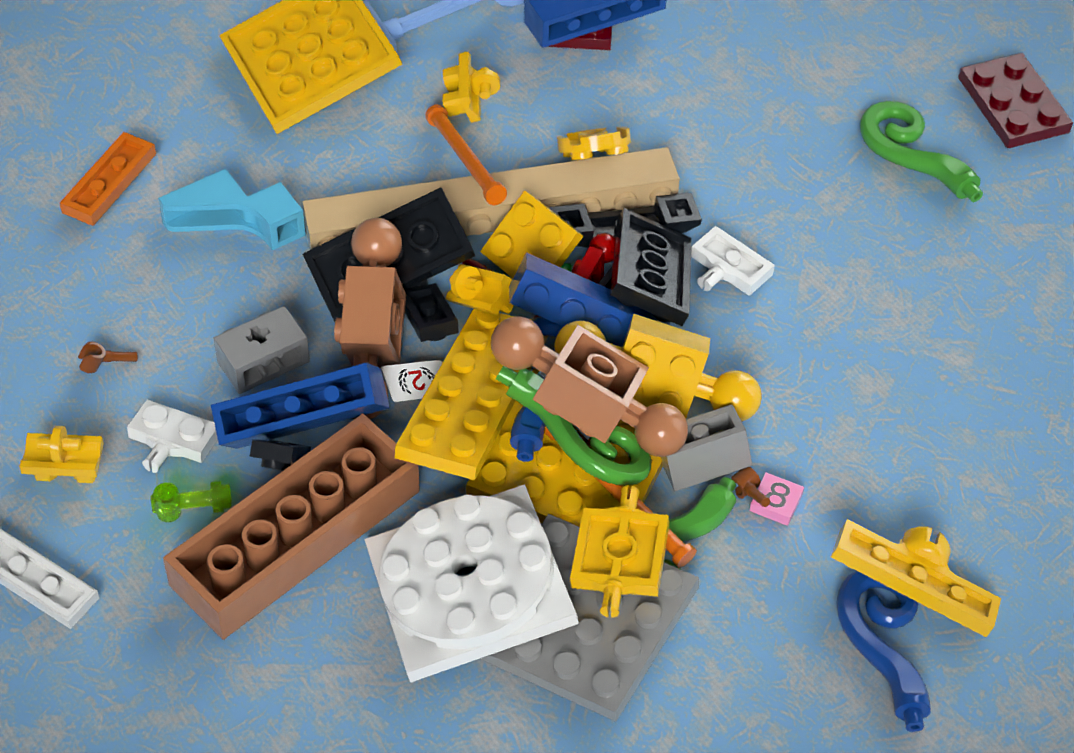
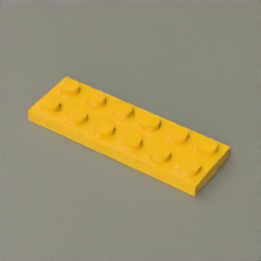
(461, 406)

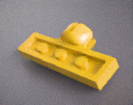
(919, 572)

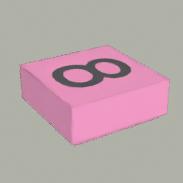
(783, 498)

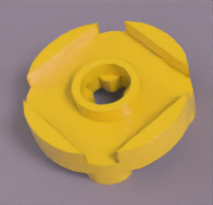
(581, 143)

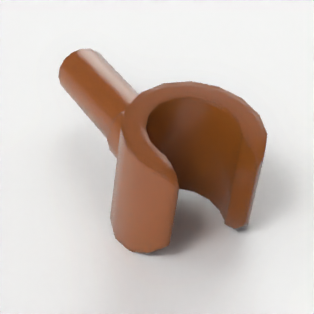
(94, 354)
(748, 482)

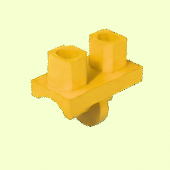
(467, 88)
(480, 289)
(62, 455)

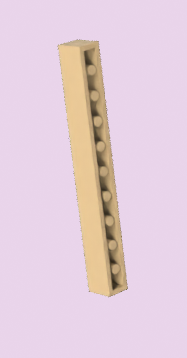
(599, 183)

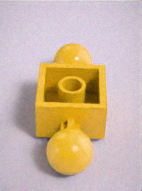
(676, 367)

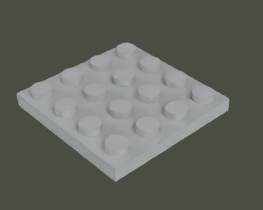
(601, 656)

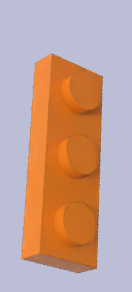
(108, 178)

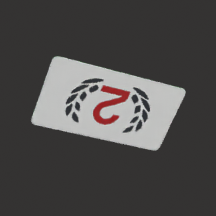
(410, 380)

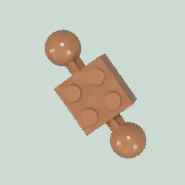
(372, 299)
(590, 385)

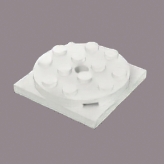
(456, 618)

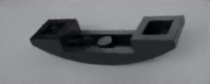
(672, 211)

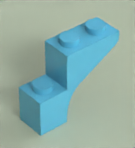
(222, 205)

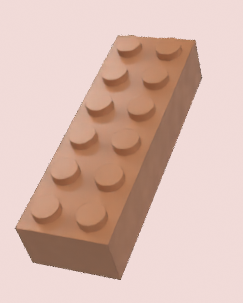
(291, 526)

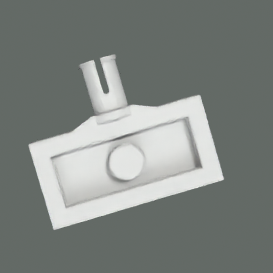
(730, 262)
(171, 434)

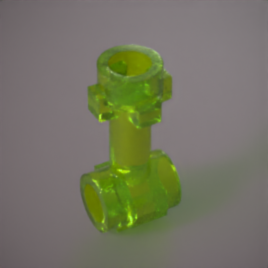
(168, 501)

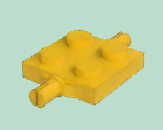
(620, 551)

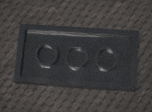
(429, 246)
(652, 268)

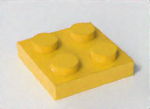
(530, 229)

